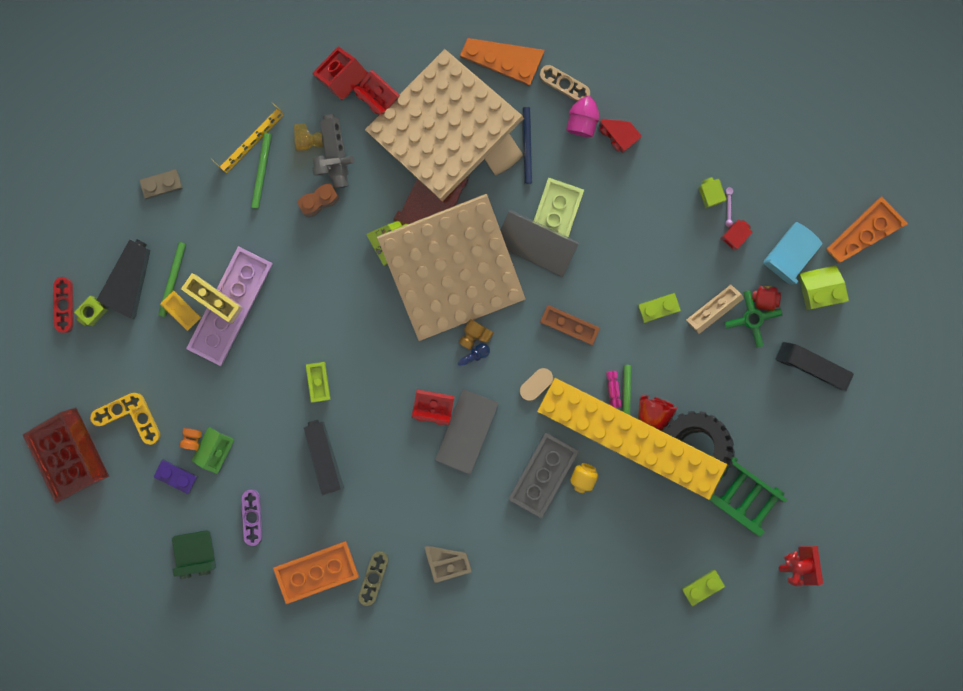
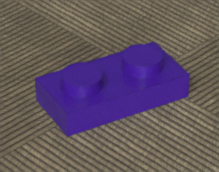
(175, 476)

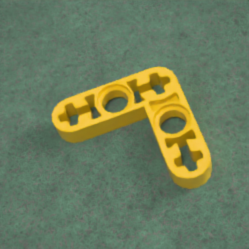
(134, 411)

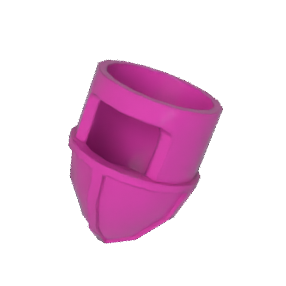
(583, 118)

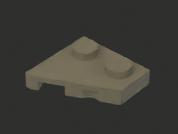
(447, 563)

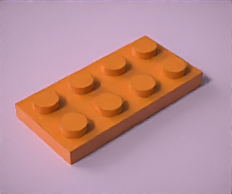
(316, 572)

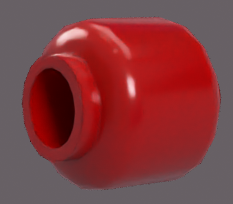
(767, 298)

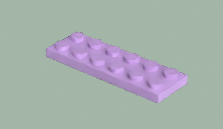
(241, 284)

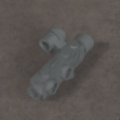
(335, 160)

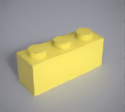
(212, 298)

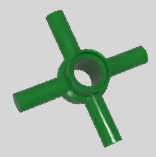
(745, 319)

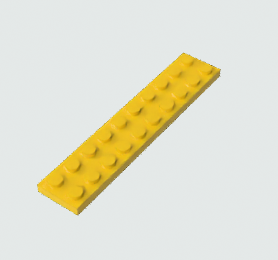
(633, 438)

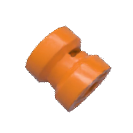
(190, 443)

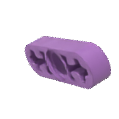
(246, 503)

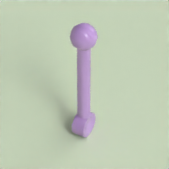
(729, 191)

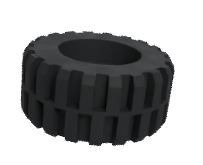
(708, 425)

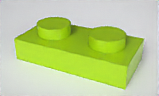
(659, 307)
(318, 382)
(703, 587)

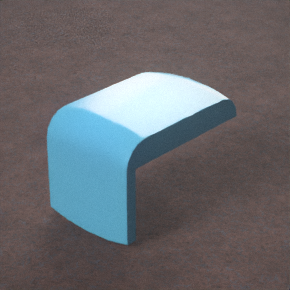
(792, 253)

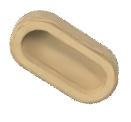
(536, 384)

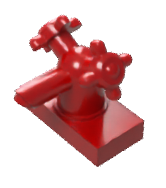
(808, 566)

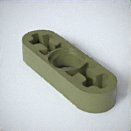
(373, 593)

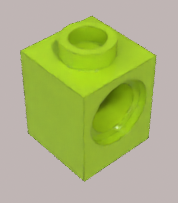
(712, 192)
(99, 311)

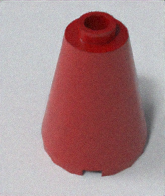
(655, 412)

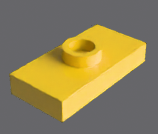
(180, 310)

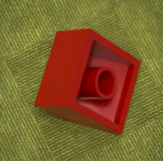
(340, 73)

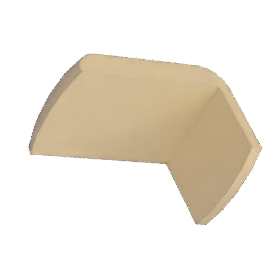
(503, 156)

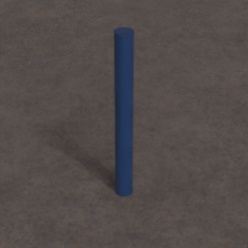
(527, 145)

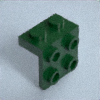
(193, 554)

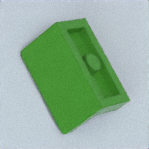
(212, 450)

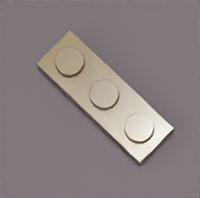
(715, 309)

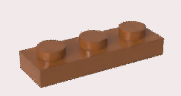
(570, 325)

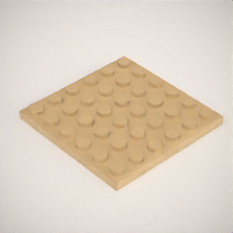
(444, 124)
(451, 267)

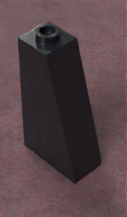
(126, 280)
(323, 457)

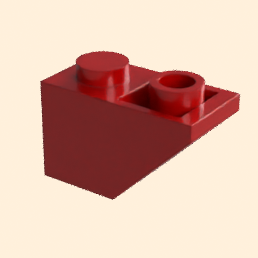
(621, 133)

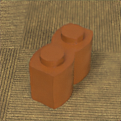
(314, 202)

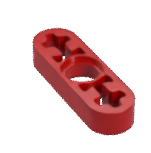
(56, 299)

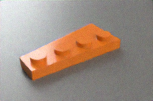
(509, 60)
(869, 228)

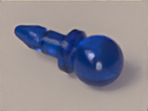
(481, 351)

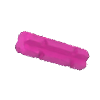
(613, 388)

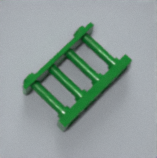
(739, 513)

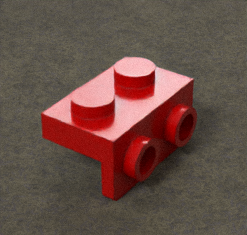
(376, 93)
(433, 407)

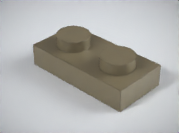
(160, 184)

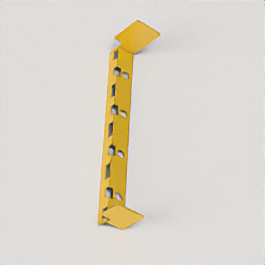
(260, 129)

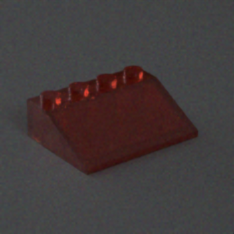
(65, 454)

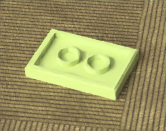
(558, 206)

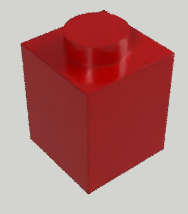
(737, 234)

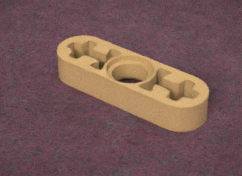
(550, 80)

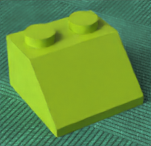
(823, 287)

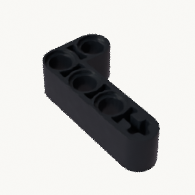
(814, 365)

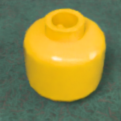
(584, 478)

